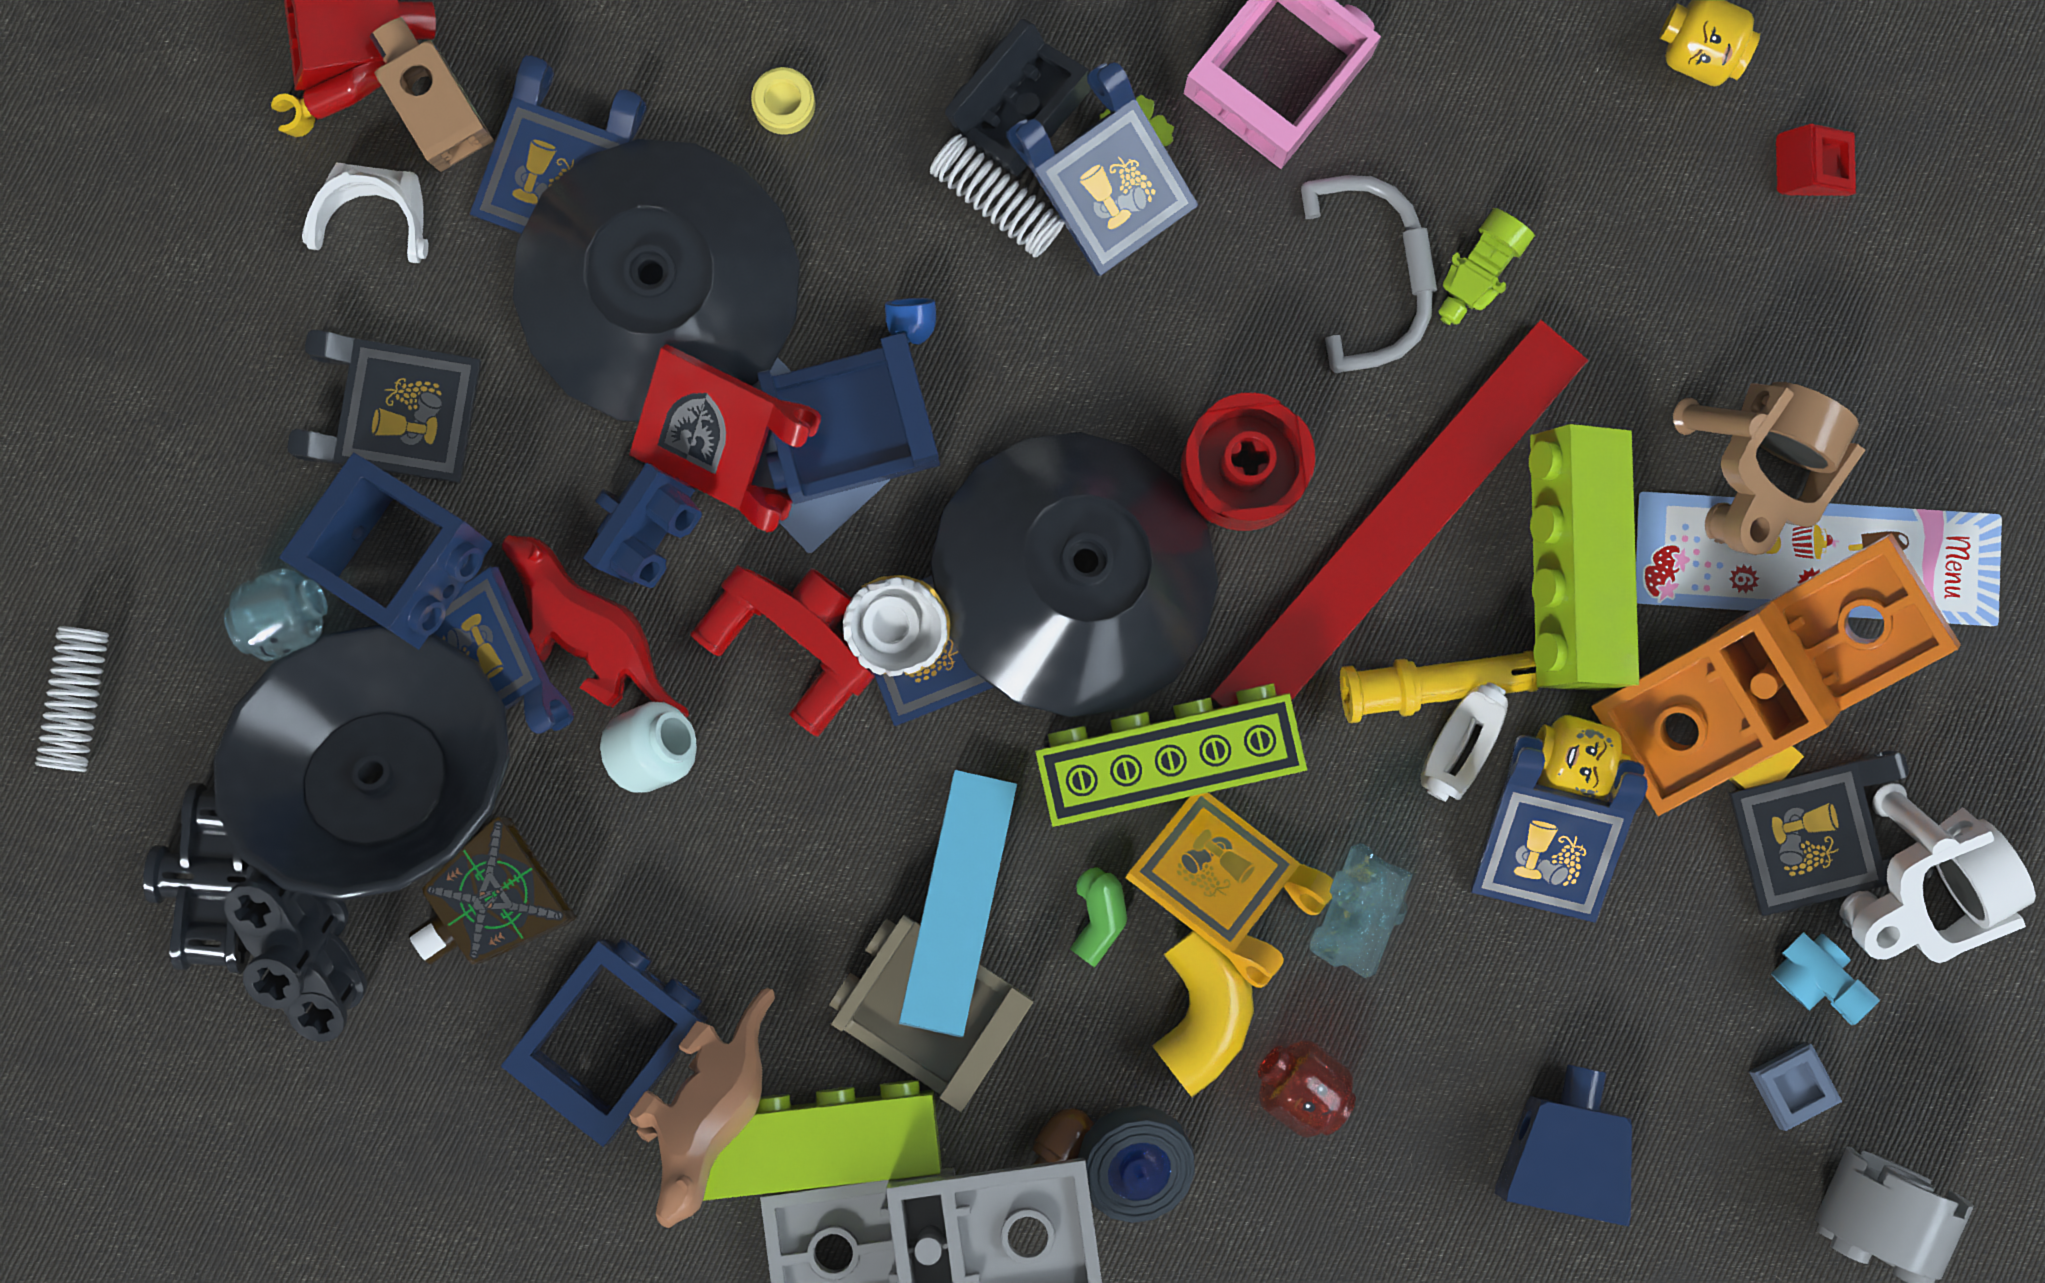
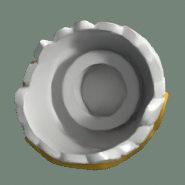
(896, 625)

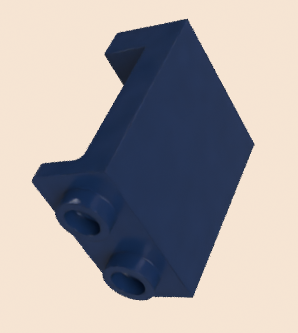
(868, 427)

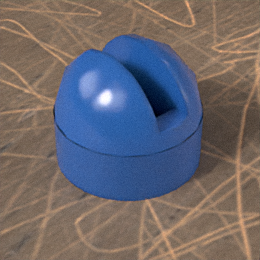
(913, 317)

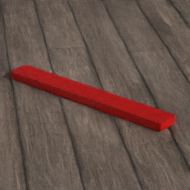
(1408, 517)

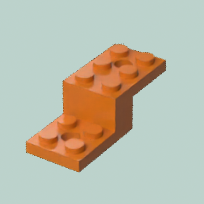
(1778, 674)

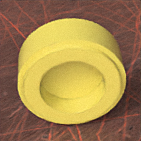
(783, 100)

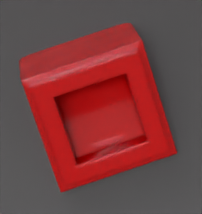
(1816, 161)

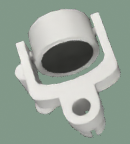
(1973, 863)

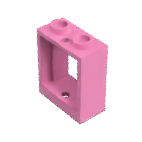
(1248, 115)

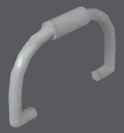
(1418, 260)

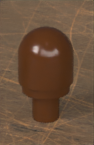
(1062, 1136)

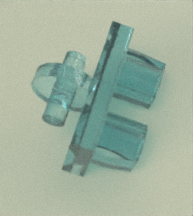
(1362, 912)

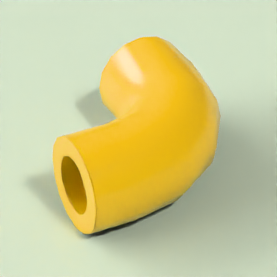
(1215, 1018)

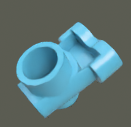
(1817, 971)

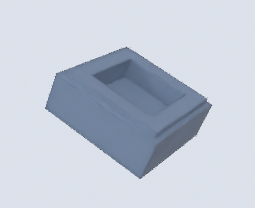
(1795, 1086)

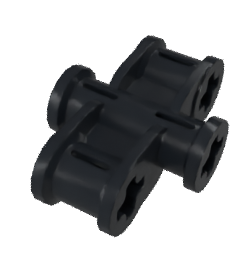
(199, 901)
(302, 955)

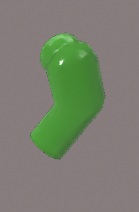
(1106, 914)

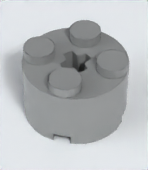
(1891, 1215)

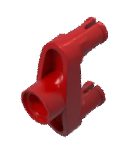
(810, 618)

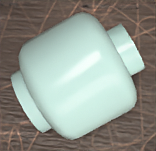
(648, 747)

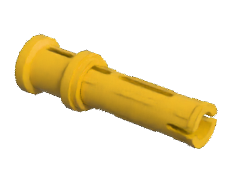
(1407, 686)

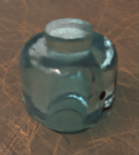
(275, 614)

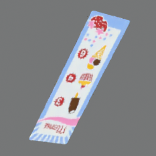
(1682, 567)

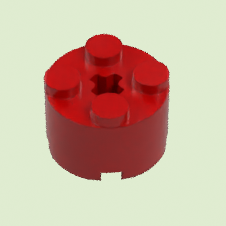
(1270, 435)

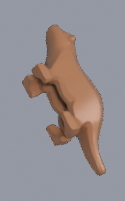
(705, 1111)

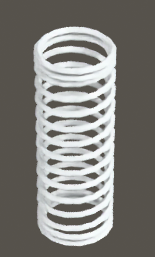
(949, 155)
(72, 636)

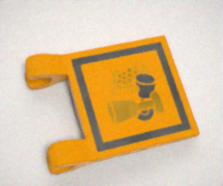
(1221, 879)

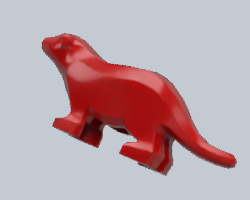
(583, 625)

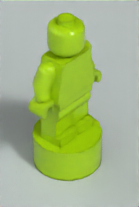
(1475, 280)

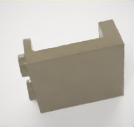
(944, 1062)

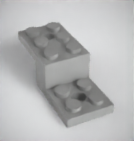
(938, 1228)

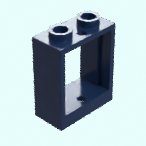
(344, 521)
(562, 1089)

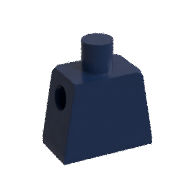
(1571, 1154)

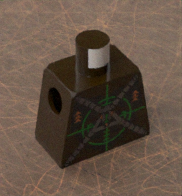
(490, 899)

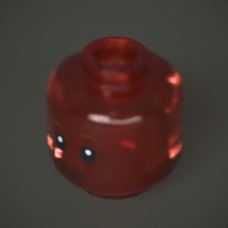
(1306, 1089)

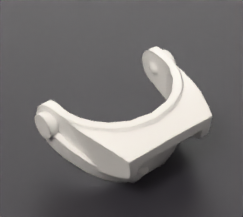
(352, 181)
(1481, 706)

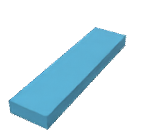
(958, 904)

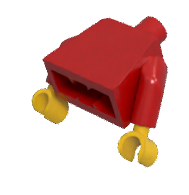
(335, 54)

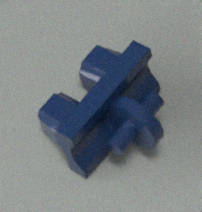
(638, 524)

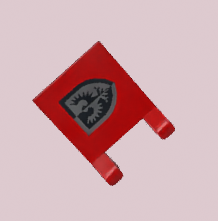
(713, 433)

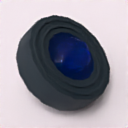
(1137, 1163)

